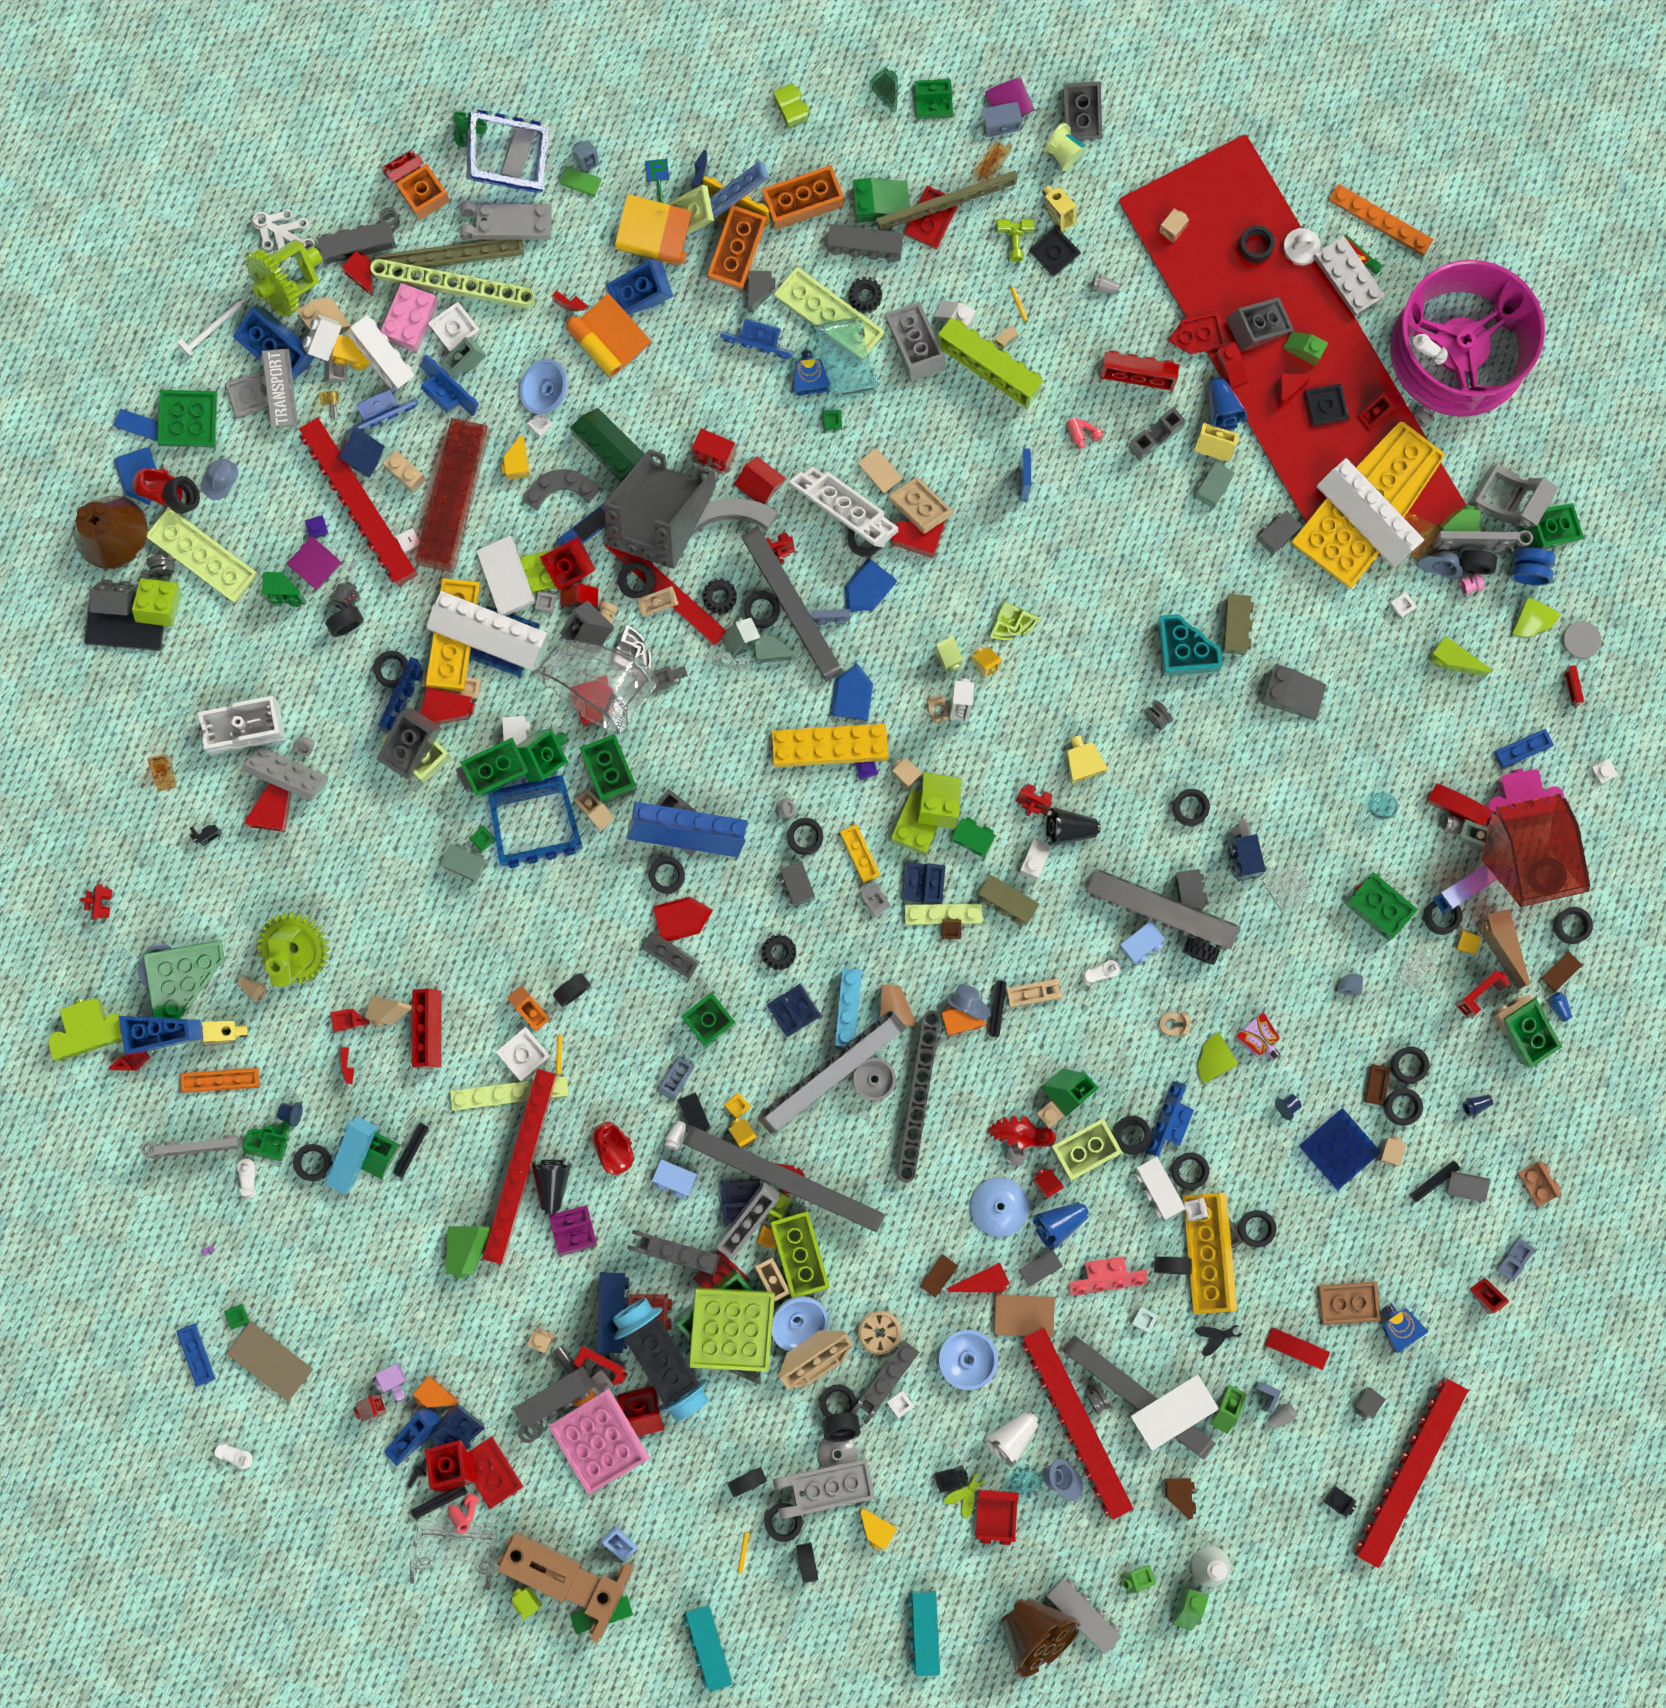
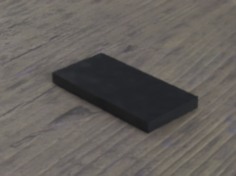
(122, 632)

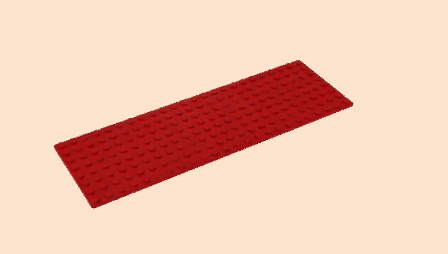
(1208, 275)

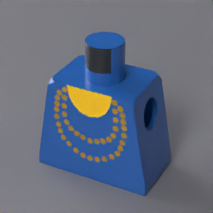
(810, 375)
(1401, 1327)

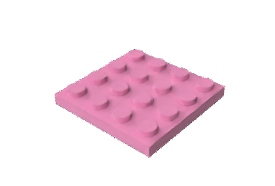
(599, 1442)

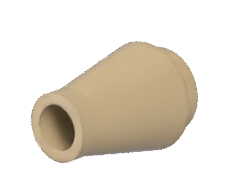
(253, 989)

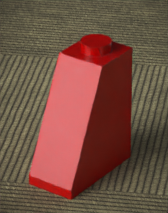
(913, 540)
(446, 707)
(270, 810)

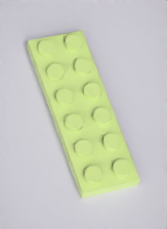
(820, 305)
(202, 555)

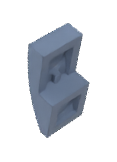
(1516, 1259)

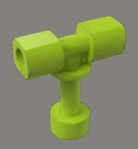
(1015, 230)

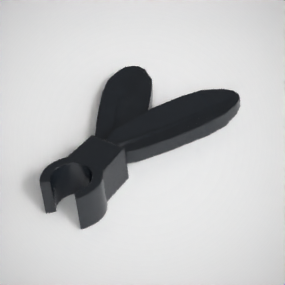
(1218, 1337)

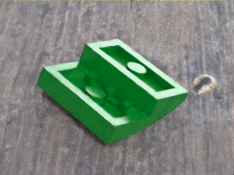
(933, 99)

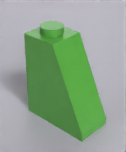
(465, 1249)
(1190, 1608)

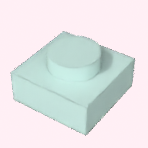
(1145, 1319)

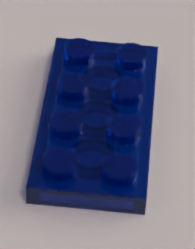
(404, 690)

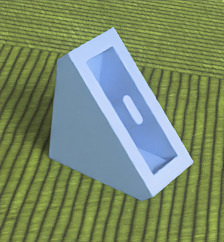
(619, 1543)

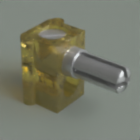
(331, 398)

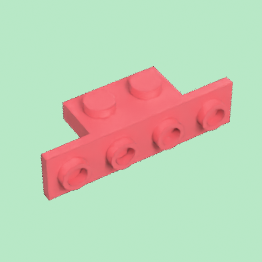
(1107, 1275)

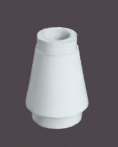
(675, 1136)

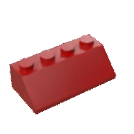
(1139, 370)

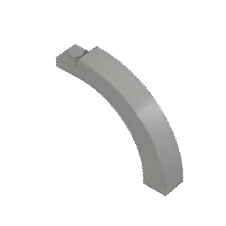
(738, 510)

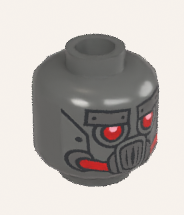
(345, 595)

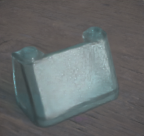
(846, 358)

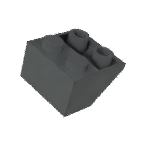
(112, 597)
(587, 625)

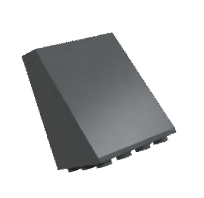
(656, 510)

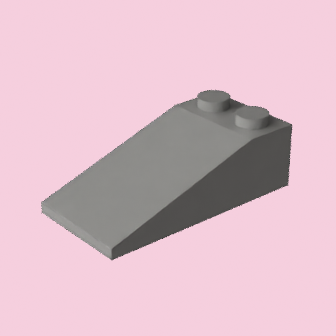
(916, 341)

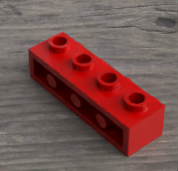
(426, 1028)

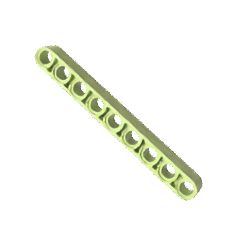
(446, 277)

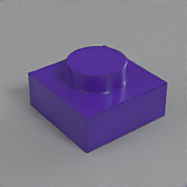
(316, 526)
(866, 769)

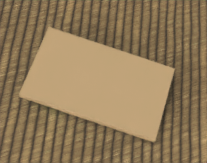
(880, 470)

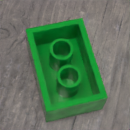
(608, 768)

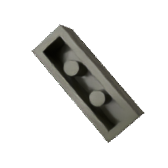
(1237, 624)
(1007, 901)

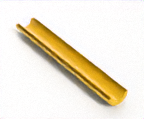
(1018, 303)
(559, 1054)
(743, 1552)

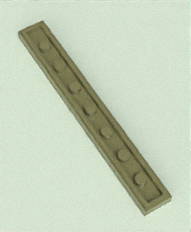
(947, 201)
(455, 254)

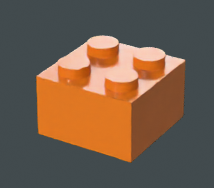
(422, 192)

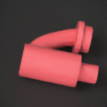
(1075, 429)
(459, 1521)

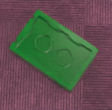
(1381, 906)

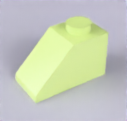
(948, 654)

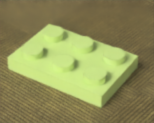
(699, 203)

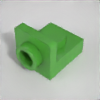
(1138, 1579)

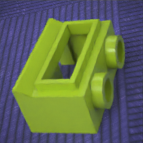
(525, 1601)

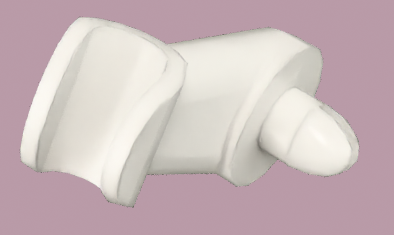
(1428, 347)
(1104, 971)
(246, 1172)
(236, 1456)

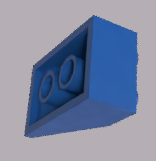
(641, 287)

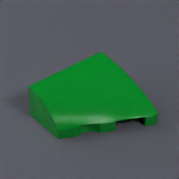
(260, 1141)

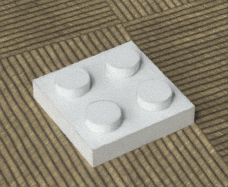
(453, 326)
(523, 1054)

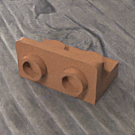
(1539, 1183)

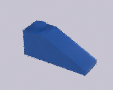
(412, 1435)

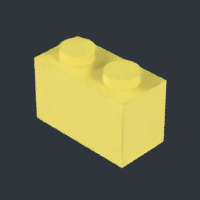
(1216, 442)

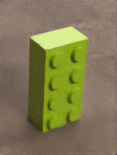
(800, 1255)

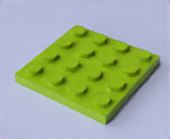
(731, 1329)

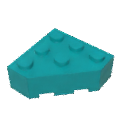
(1186, 648)

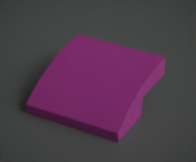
(1010, 92)
(314, 563)
(573, 1230)

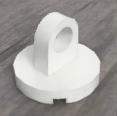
(1301, 246)

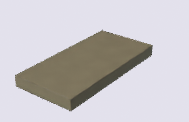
(269, 1361)

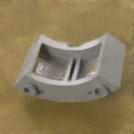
(1512, 498)

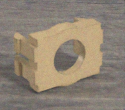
(938, 701)

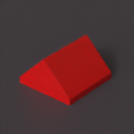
(759, 480)

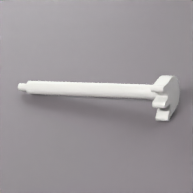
(188, 348)

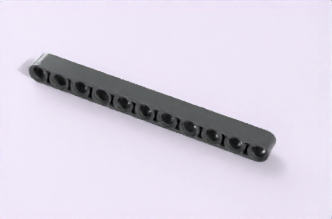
(784, 1179)

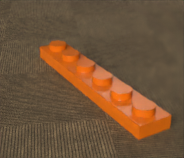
(1380, 220)

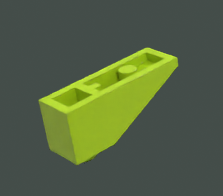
(1454, 657)

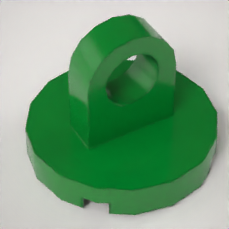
(462, 121)

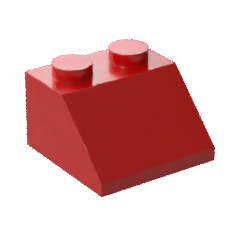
(567, 563)
(642, 1410)
(449, 1466)

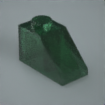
(886, 87)

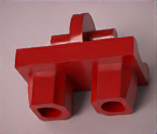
(782, 547)
(1033, 802)
(99, 893)

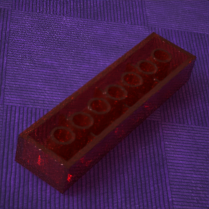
(452, 495)

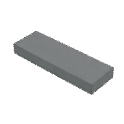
(518, 153)

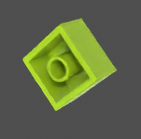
(156, 602)

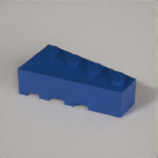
(153, 1033)

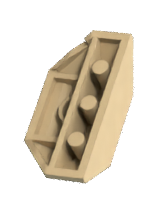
(814, 1358)

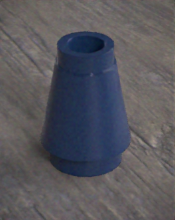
(1476, 1105)

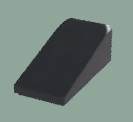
(694, 1112)

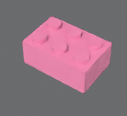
(409, 317)

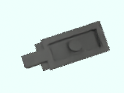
(669, 677)

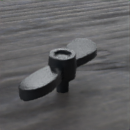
(418, 1472)

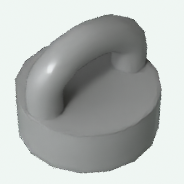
(1424, 415)
(303, 746)
(785, 808)
(1015, 1156)

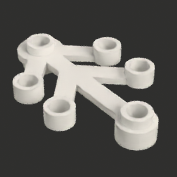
(280, 231)

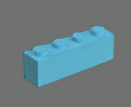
(848, 1006)
(351, 1155)

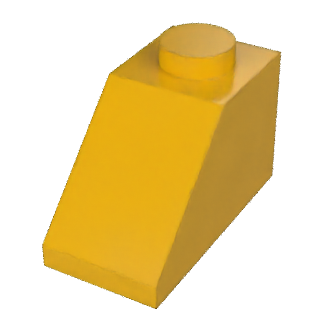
(516, 461)
(986, 661)
(742, 1132)
(877, 1530)

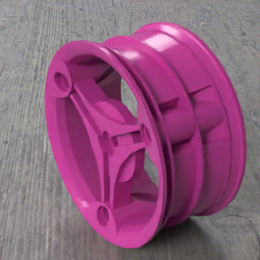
(1508, 294)

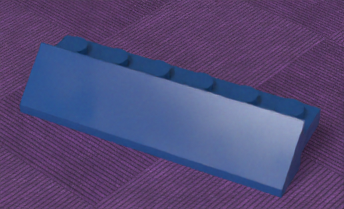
(686, 829)

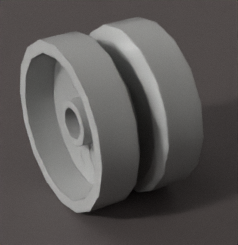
(885, 1082)

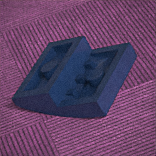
(701, 170)
(361, 451)
(923, 882)
(794, 1010)
(735, 1196)
(455, 1426)

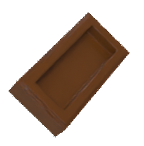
(1561, 971)
(1377, 1085)
(939, 1276)

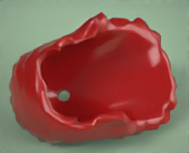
(150, 484)
(616, 1153)

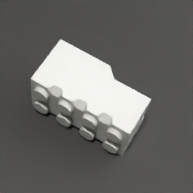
(242, 725)

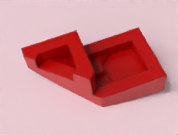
(573, 305)
(347, 1019)
(130, 1062)
(347, 1072)

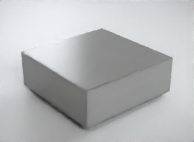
(545, 602)

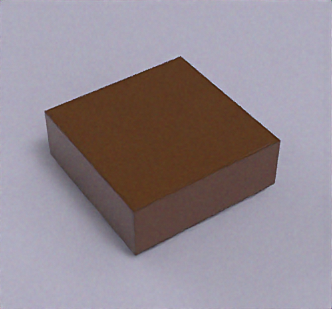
(951, 929)

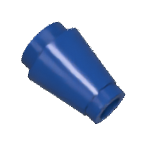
(1560, 1005)

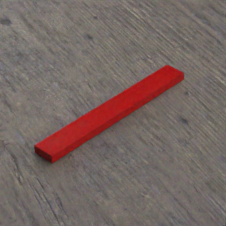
(686, 606)

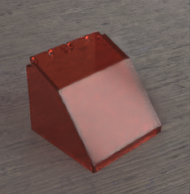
(1537, 850)

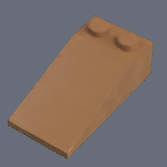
(1502, 938)

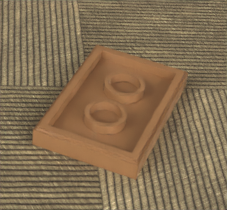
(1349, 1303)
(1023, 1314)

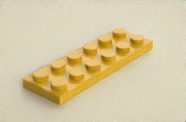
(449, 657)
(830, 745)

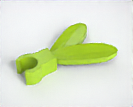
(965, 1493)

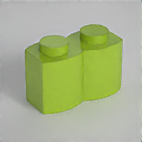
(791, 105)

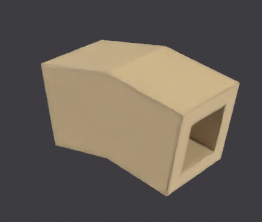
(1006, 336)

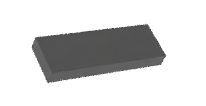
(670, 955)

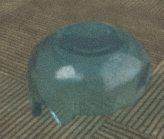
(1383, 806)

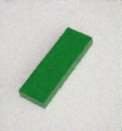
(584, 1622)

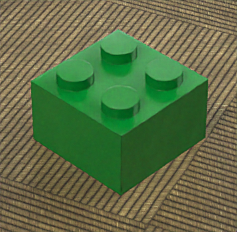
(708, 1020)

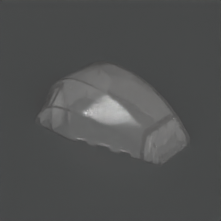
(597, 681)

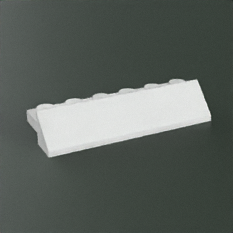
(845, 505)
(1370, 513)
(486, 630)

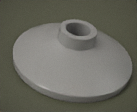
(827, 1449)

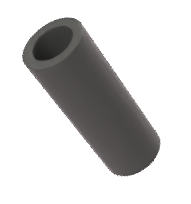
(565, 1359)

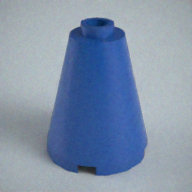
(1224, 405)
(1059, 1223)

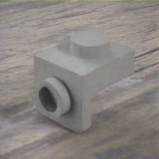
(874, 899)

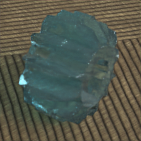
(1023, 1486)

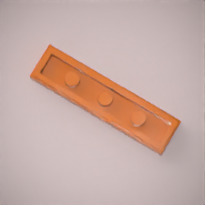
(220, 1080)

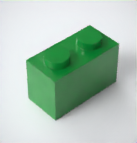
(973, 837)

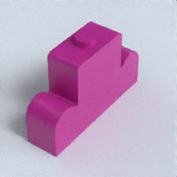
(1520, 787)

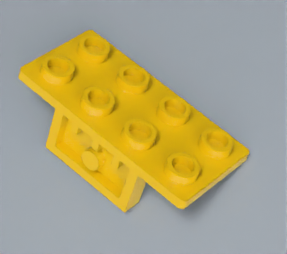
(745, 203)

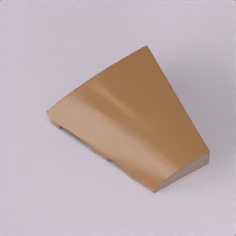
(894, 1000)

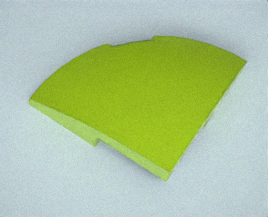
(1534, 619)
(1012, 621)
(1215, 1058)

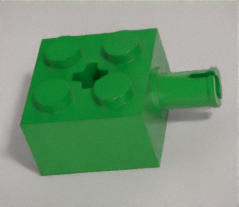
(543, 754)

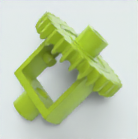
(272, 284)
(282, 958)

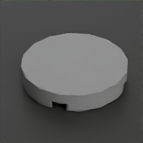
(1582, 640)

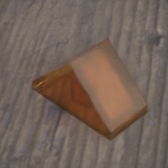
(162, 772)

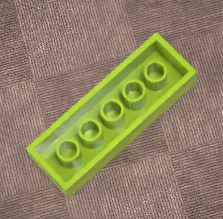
(989, 362)

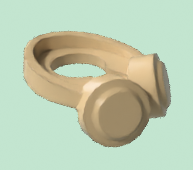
(1183, 1018)

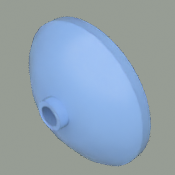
(543, 386)
(995, 1221)
(811, 1319)
(983, 1362)

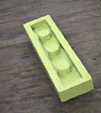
(935, 913)

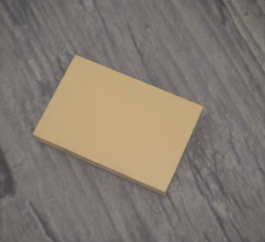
(920, 505)

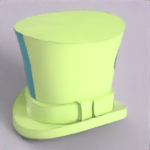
(1064, 147)

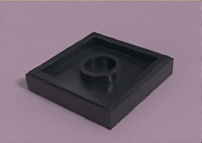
(1054, 251)
(1326, 405)

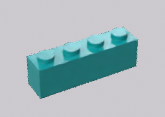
(925, 1629)
(709, 1648)

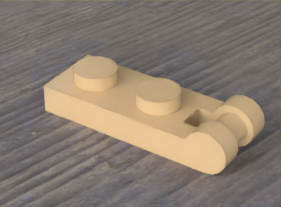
(1033, 993)

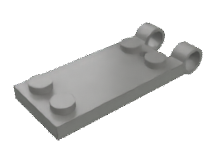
(507, 221)
(1480, 540)
(174, 1148)
(827, 1488)

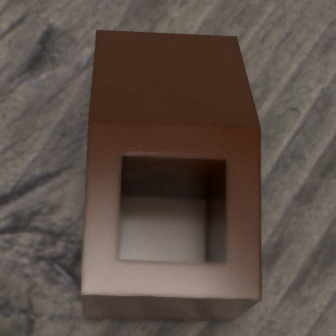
(1179, 1494)

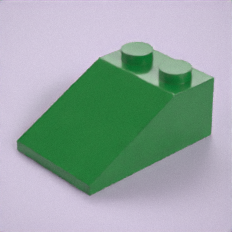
(878, 198)
(1556, 527)
(494, 768)
(1531, 1034)

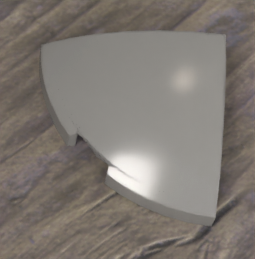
(633, 643)

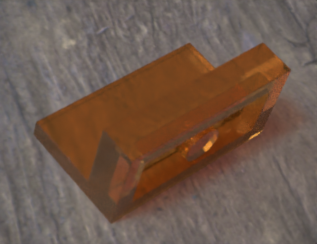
(993, 160)

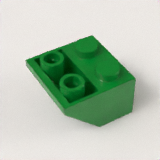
(280, 590)
(1069, 1089)
(380, 1156)

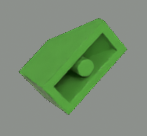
(1306, 347)
(1462, 520)
(1229, 1409)

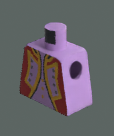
(1259, 1037)

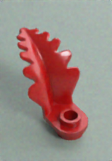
(1022, 1132)

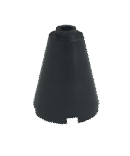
(1070, 827)
(551, 1183)

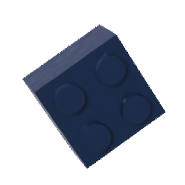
(1246, 858)

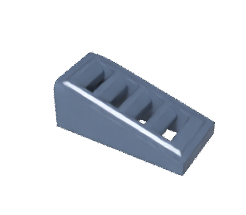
(667, 1092)

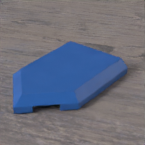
(128, 465)
(868, 587)
(852, 694)

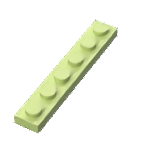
(501, 1094)

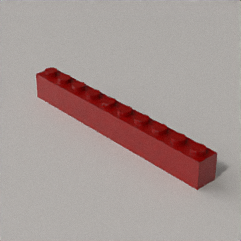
(358, 502)
(520, 1166)
(1077, 1423)
(1411, 1472)

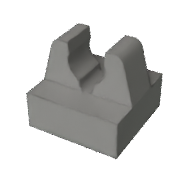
(1242, 830)

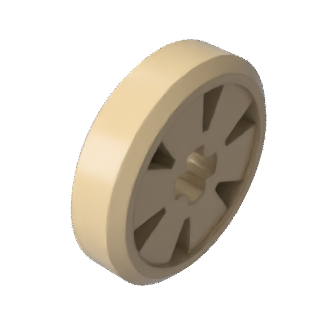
(879, 1320)

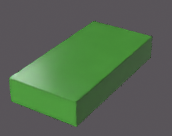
(580, 181)

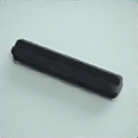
(997, 1008)
(411, 1150)
(1434, 1181)
(438, 1501)

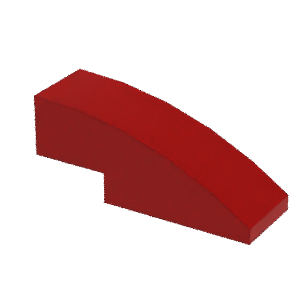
(1459, 805)
(1297, 1348)

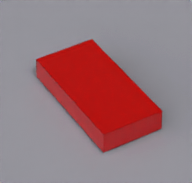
(1574, 685)

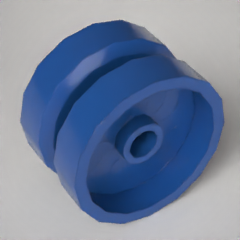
(1533, 566)

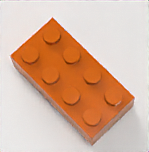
(803, 197)
(737, 248)

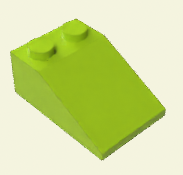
(939, 800)
(909, 832)

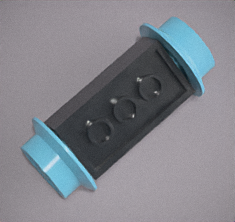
(660, 1359)

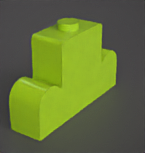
(85, 1029)

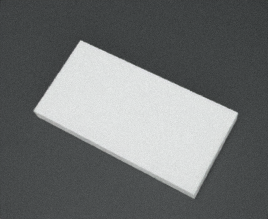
(506, 576)
(1174, 1412)

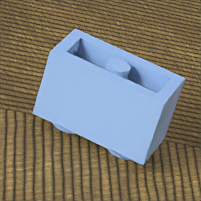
(1141, 943)
(674, 1178)

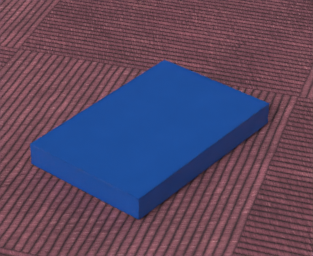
(1025, 474)

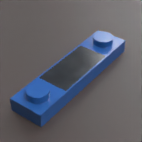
(586, 527)

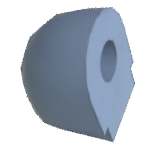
(1351, 984)

